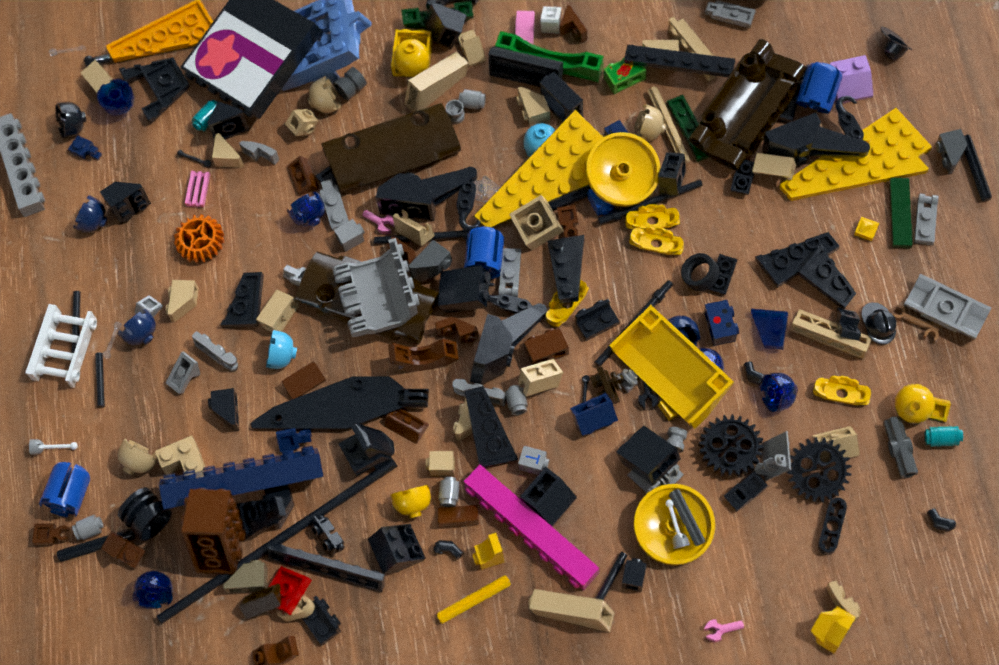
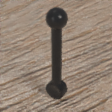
(207, 163)
(585, 379)

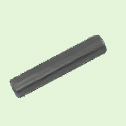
(687, 517)

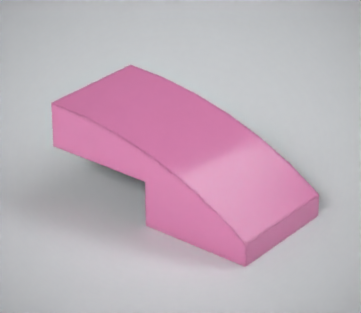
(525, 25)

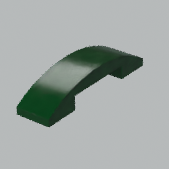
(414, 18)

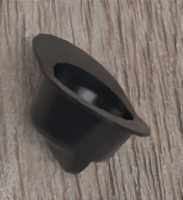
(893, 44)
(879, 323)

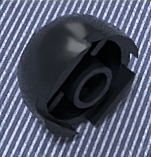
(69, 119)

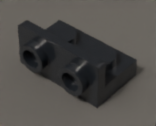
(596, 319)
(322, 623)

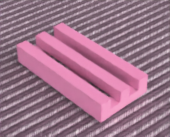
(199, 176)

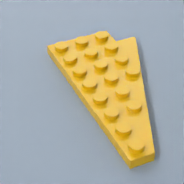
(892, 154)
(550, 172)

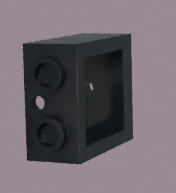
(560, 97)

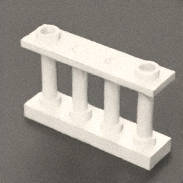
(48, 334)

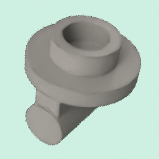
(630, 379)

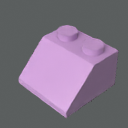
(855, 78)

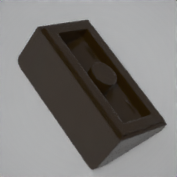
(261, 601)

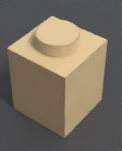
(441, 463)

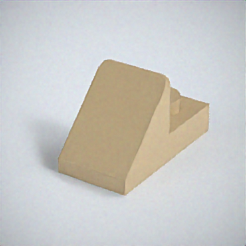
(471, 48)

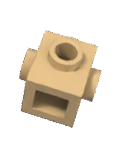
(301, 122)

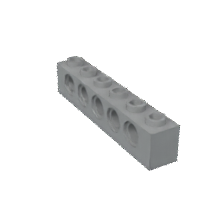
(26, 203)

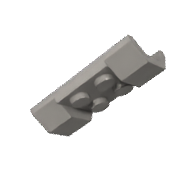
(947, 307)

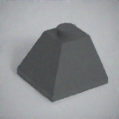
(430, 262)

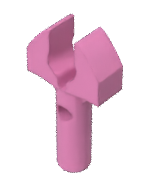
(380, 221)
(721, 629)

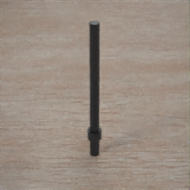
(617, 214)
(437, 235)
(657, 297)

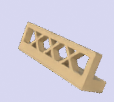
(688, 39)
(828, 336)

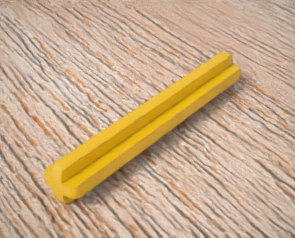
(473, 599)

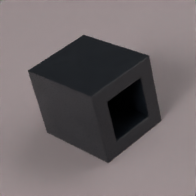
(634, 574)

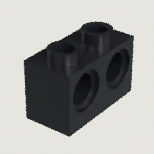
(672, 173)

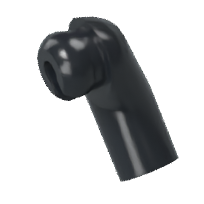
(102, 59)
(752, 375)
(939, 522)
(449, 546)

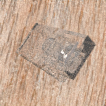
(485, 189)

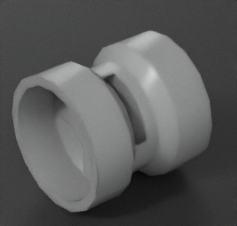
(455, 111)
(676, 437)

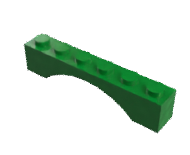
(581, 65)

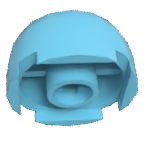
(536, 136)
(280, 350)

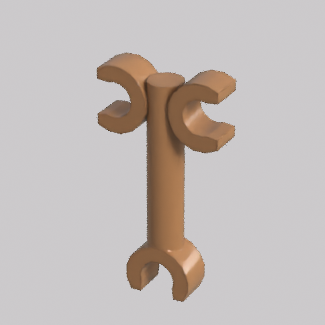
(932, 327)

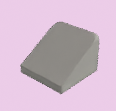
(150, 304)

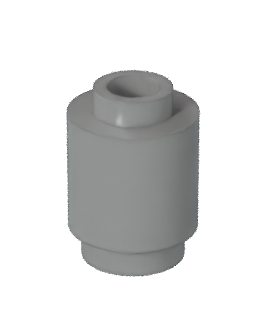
(472, 99)
(516, 400)
(448, 492)
(88, 527)

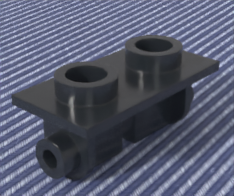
(321, 528)

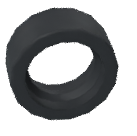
(691, 263)

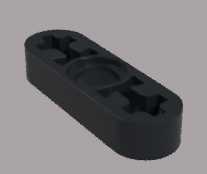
(841, 514)

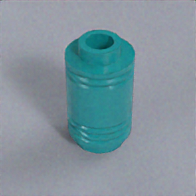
(202, 116)
(943, 436)

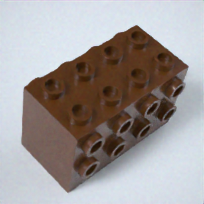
(212, 531)

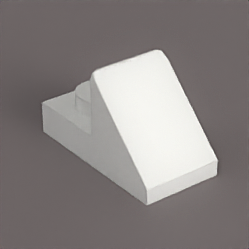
(550, 19)

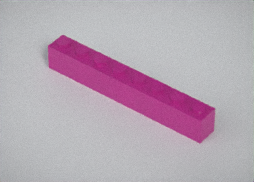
(531, 527)

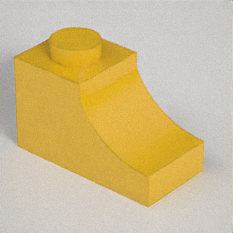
(488, 552)

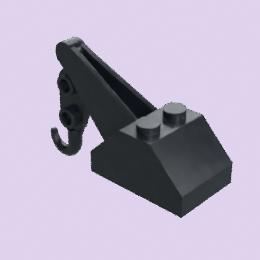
(806, 137)
(421, 196)
(501, 337)

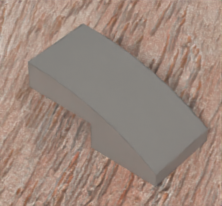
(256, 150)

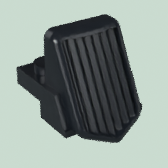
(367, 448)

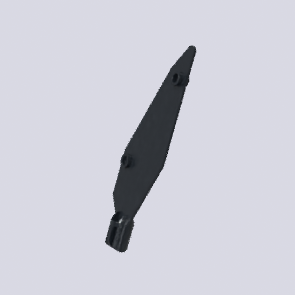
(343, 404)

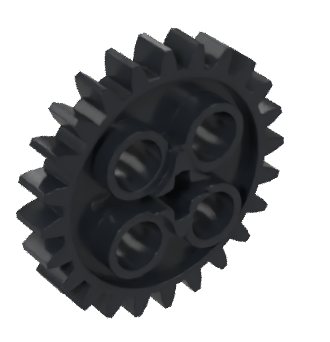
(718, 433)
(824, 485)

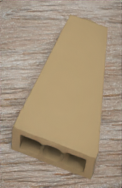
(434, 82)
(572, 609)

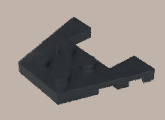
(165, 81)

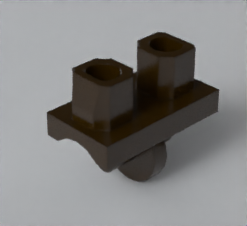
(603, 378)

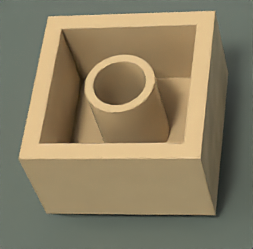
(536, 222)

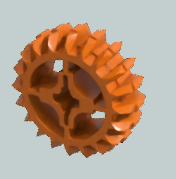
(201, 244)

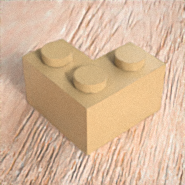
(181, 455)

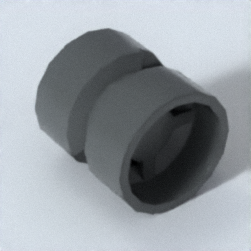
(351, 81)

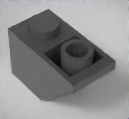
(951, 147)

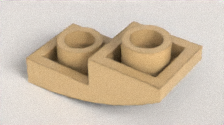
(837, 595)

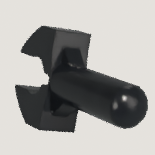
(647, 394)

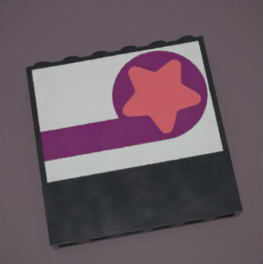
(251, 53)

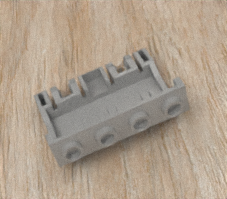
(377, 291)

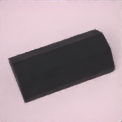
(521, 66)

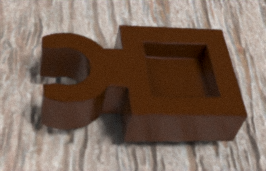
(568, 218)
(47, 533)

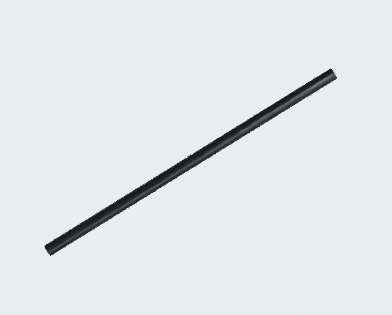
(279, 539)

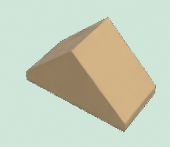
(224, 154)

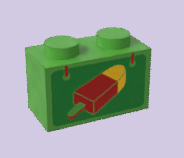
(622, 76)

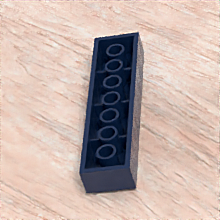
(245, 476)

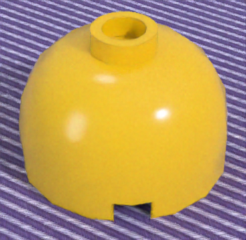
(411, 57)
(914, 403)
(411, 501)

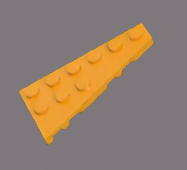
(171, 32)

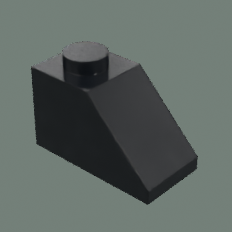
(225, 407)

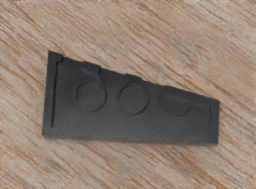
(787, 262)

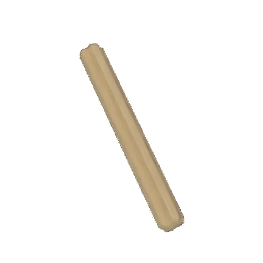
(670, 129)

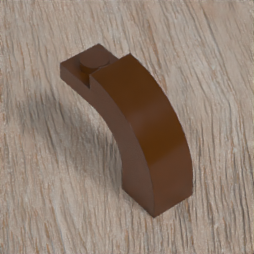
(425, 357)

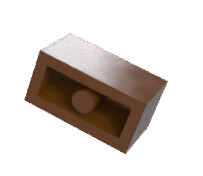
(546, 346)

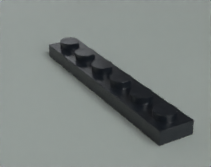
(679, 61)
(326, 567)

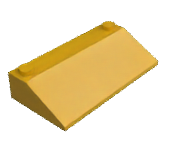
(672, 366)

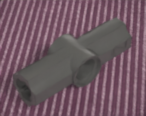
(900, 447)

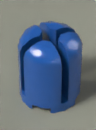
(819, 87)
(485, 248)
(65, 489)

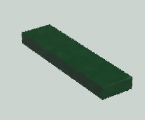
(686, 122)
(900, 213)

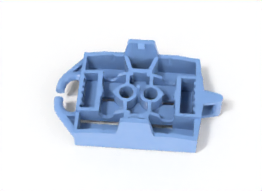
(331, 49)

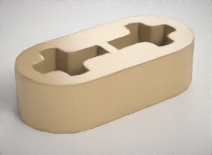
(298, 612)

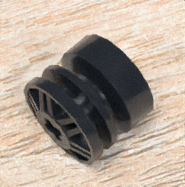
(144, 514)

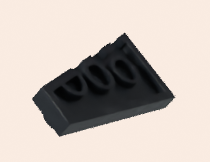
(566, 262)
(488, 433)

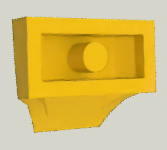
(831, 628)

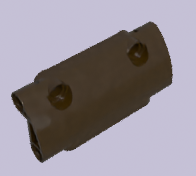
(747, 105)
(391, 147)
(321, 293)

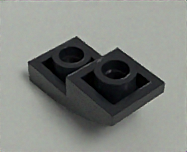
(743, 178)
(726, 268)

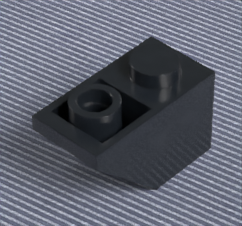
(284, 492)

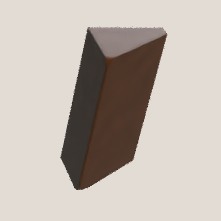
(303, 175)
(303, 380)
(406, 425)
(458, 516)

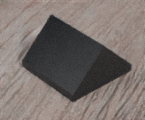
(227, 121)

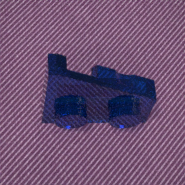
(771, 327)

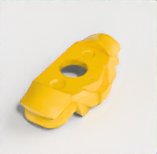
(666, 217)
(670, 244)
(557, 313)
(856, 393)

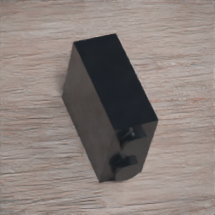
(464, 289)
(648, 455)

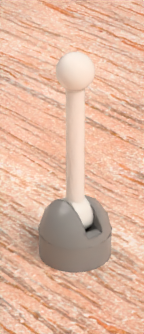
(37, 446)
(680, 539)

